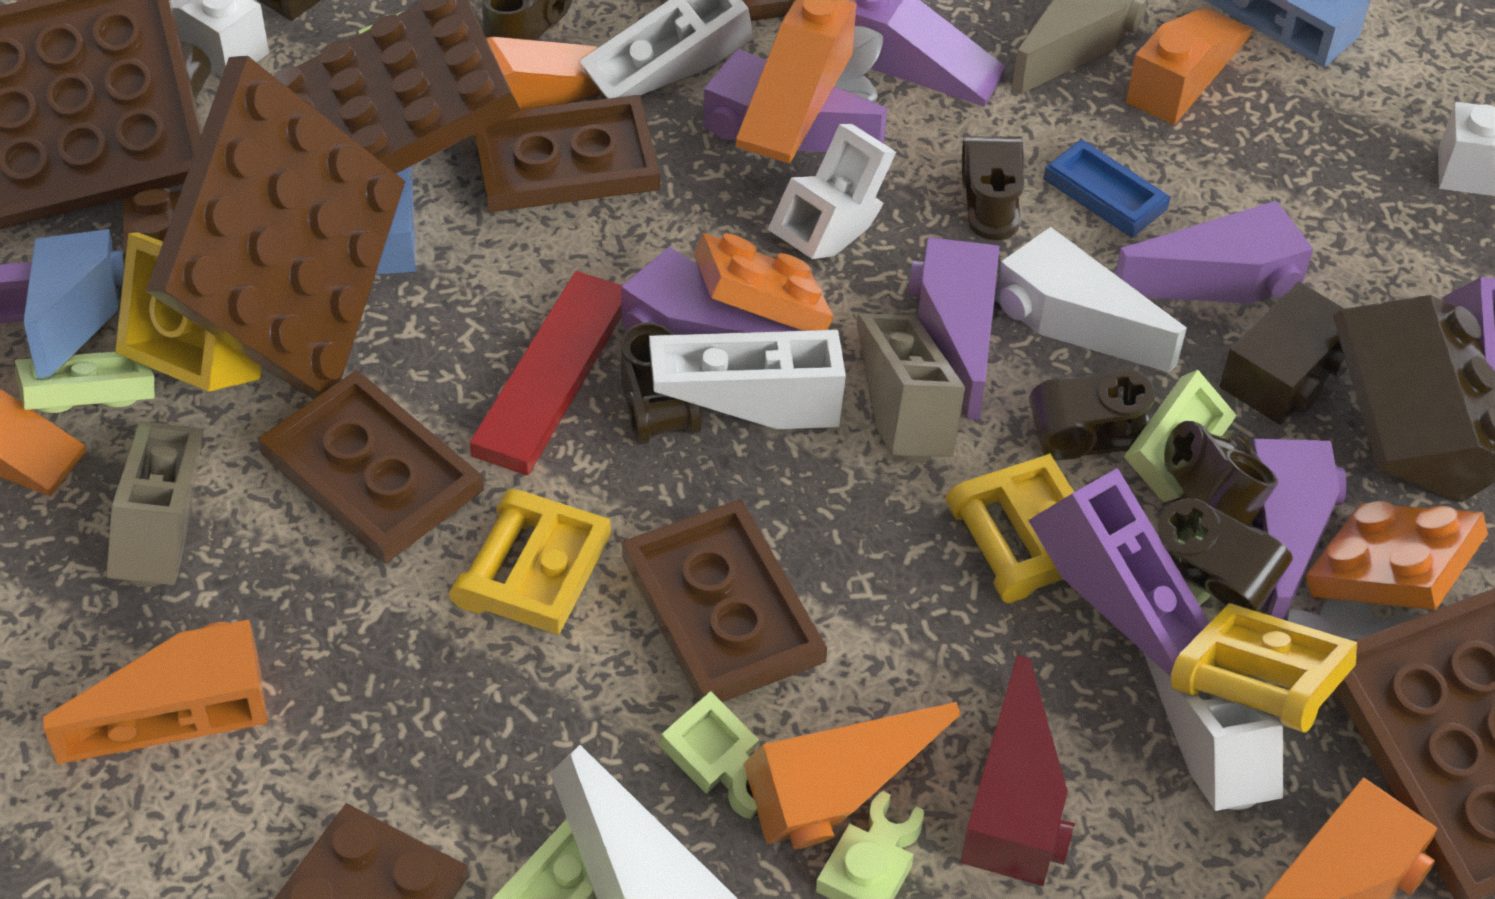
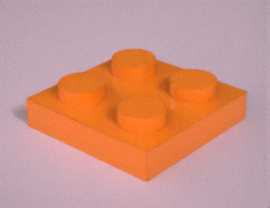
(761, 284)
(1397, 555)

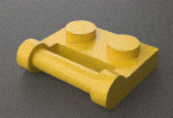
(1023, 493)
(549, 569)
(1270, 650)

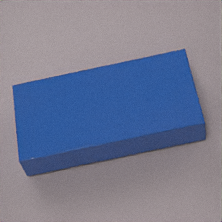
(1106, 188)

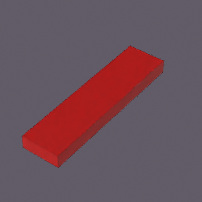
(549, 374)

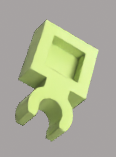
(711, 748)
(872, 861)

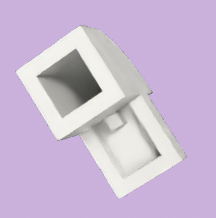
(838, 203)

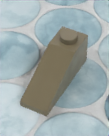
(1072, 35)
(910, 387)
(154, 504)

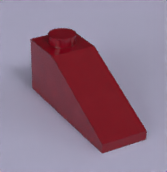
(1021, 791)

